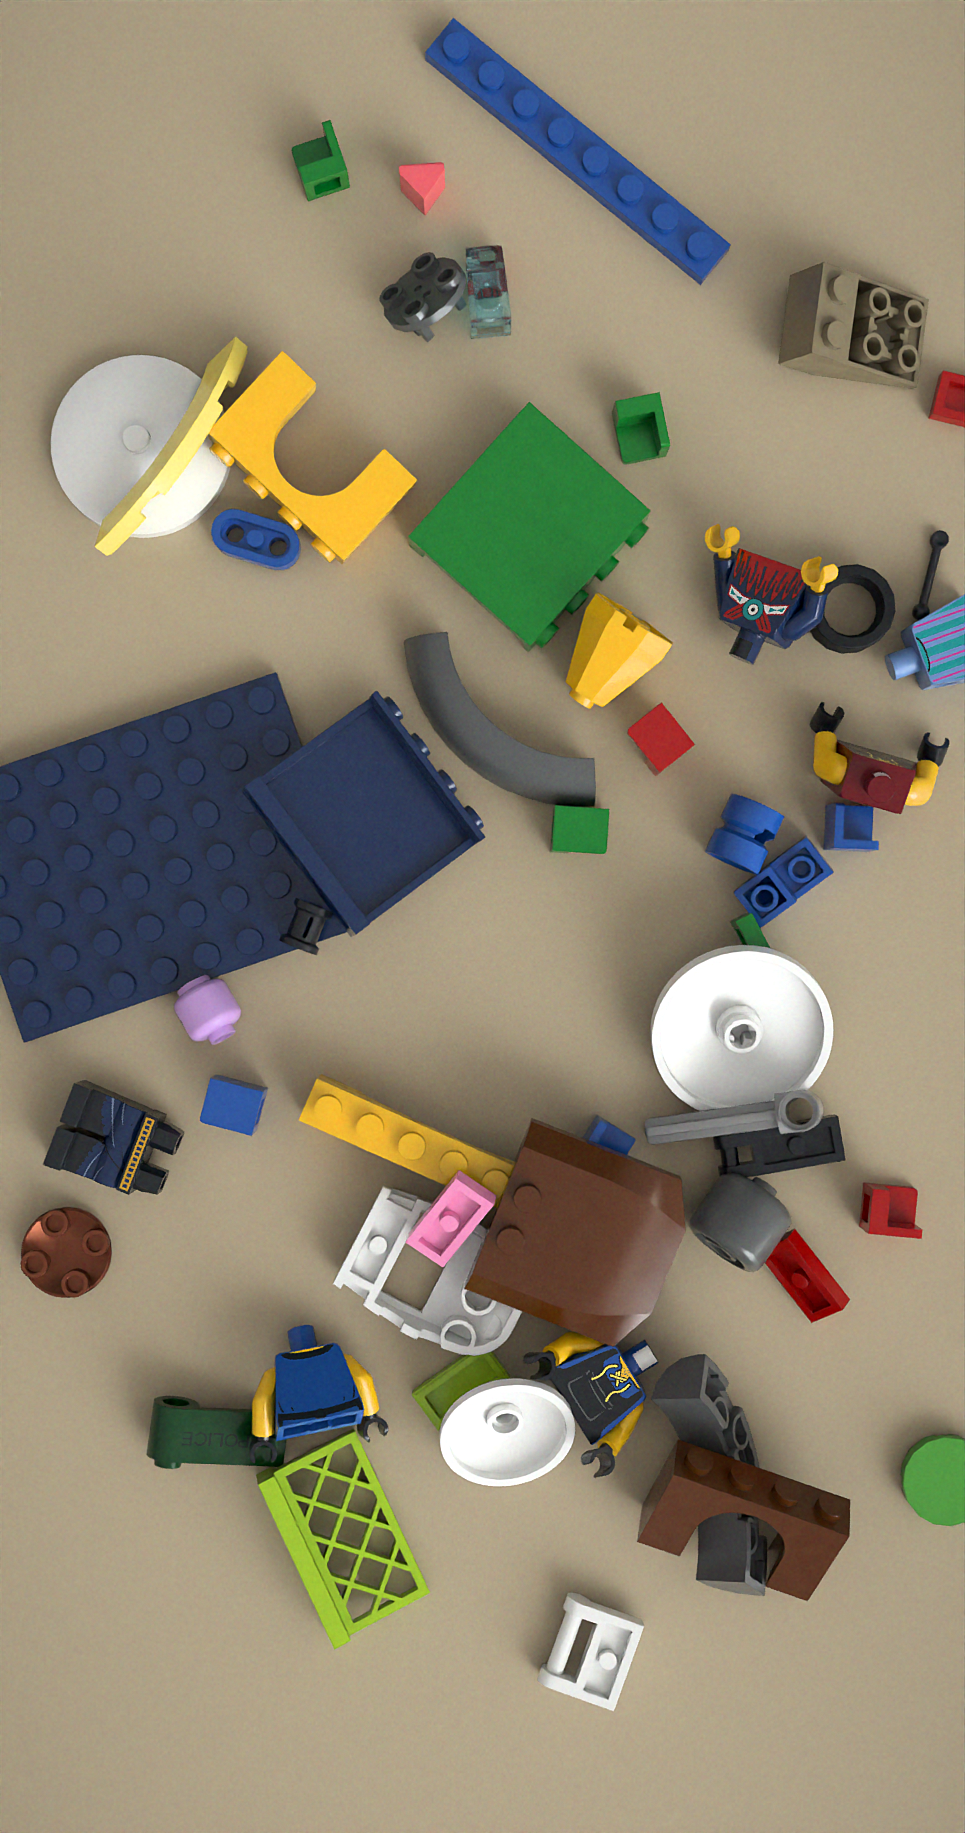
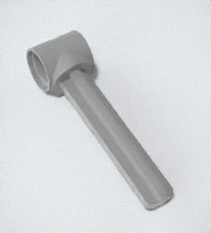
(733, 1120)

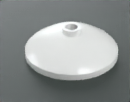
(507, 1432)

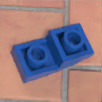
(783, 881)

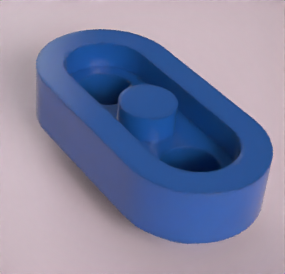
(257, 539)

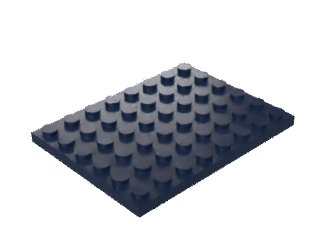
(144, 859)

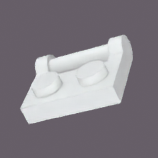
(605, 1655)

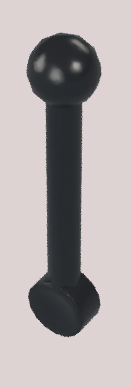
(937, 541)

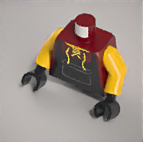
(871, 775)

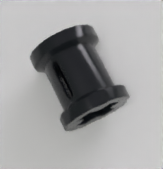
(303, 912)

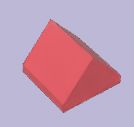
(422, 183)

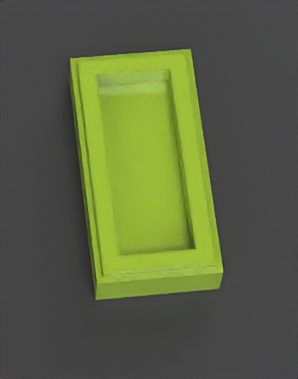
(454, 1380)

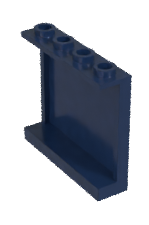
(365, 813)

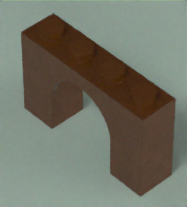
(705, 1483)

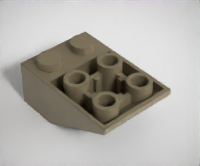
(852, 328)

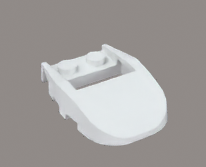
(451, 1314)

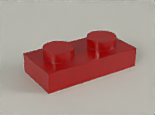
(806, 1278)

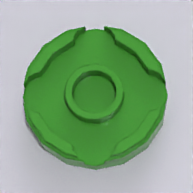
(936, 1479)

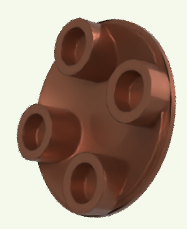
(66, 1252)

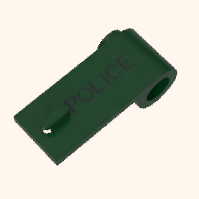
(204, 1435)

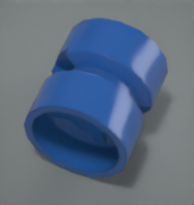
(744, 834)

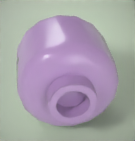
(207, 1009)

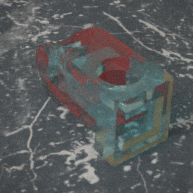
(487, 292)

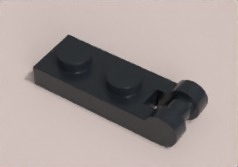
(782, 1152)

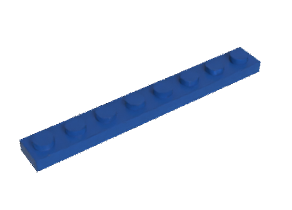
(576, 151)

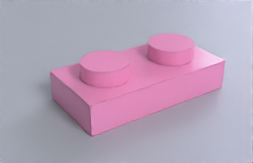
(451, 1218)

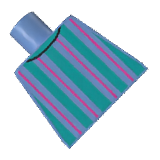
(933, 648)

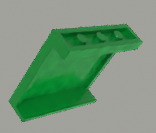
(531, 527)

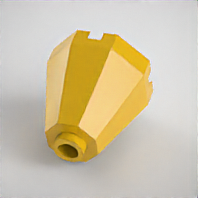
(612, 652)

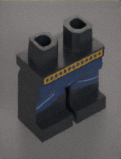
(112, 1140)

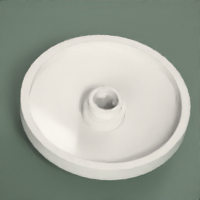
(115, 429)
(740, 1028)

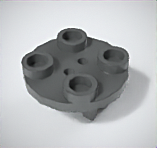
(424, 295)

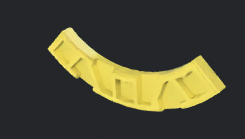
(179, 449)

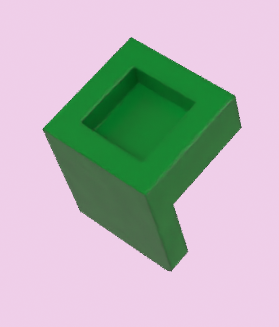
(321, 165)
(641, 428)
(579, 830)

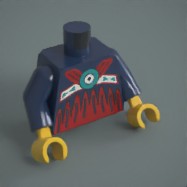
(764, 596)

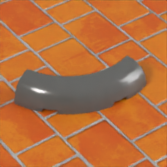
(482, 744)
(702, 1414)

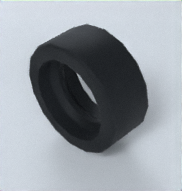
(885, 611)

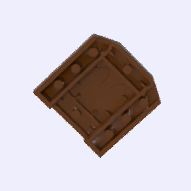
(580, 1235)

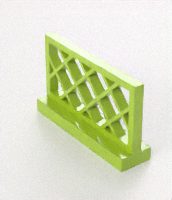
(307, 1554)

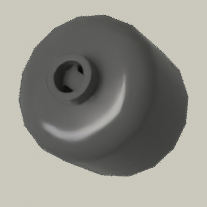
(741, 1220)

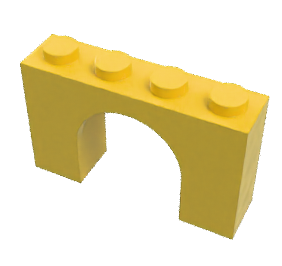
(248, 439)

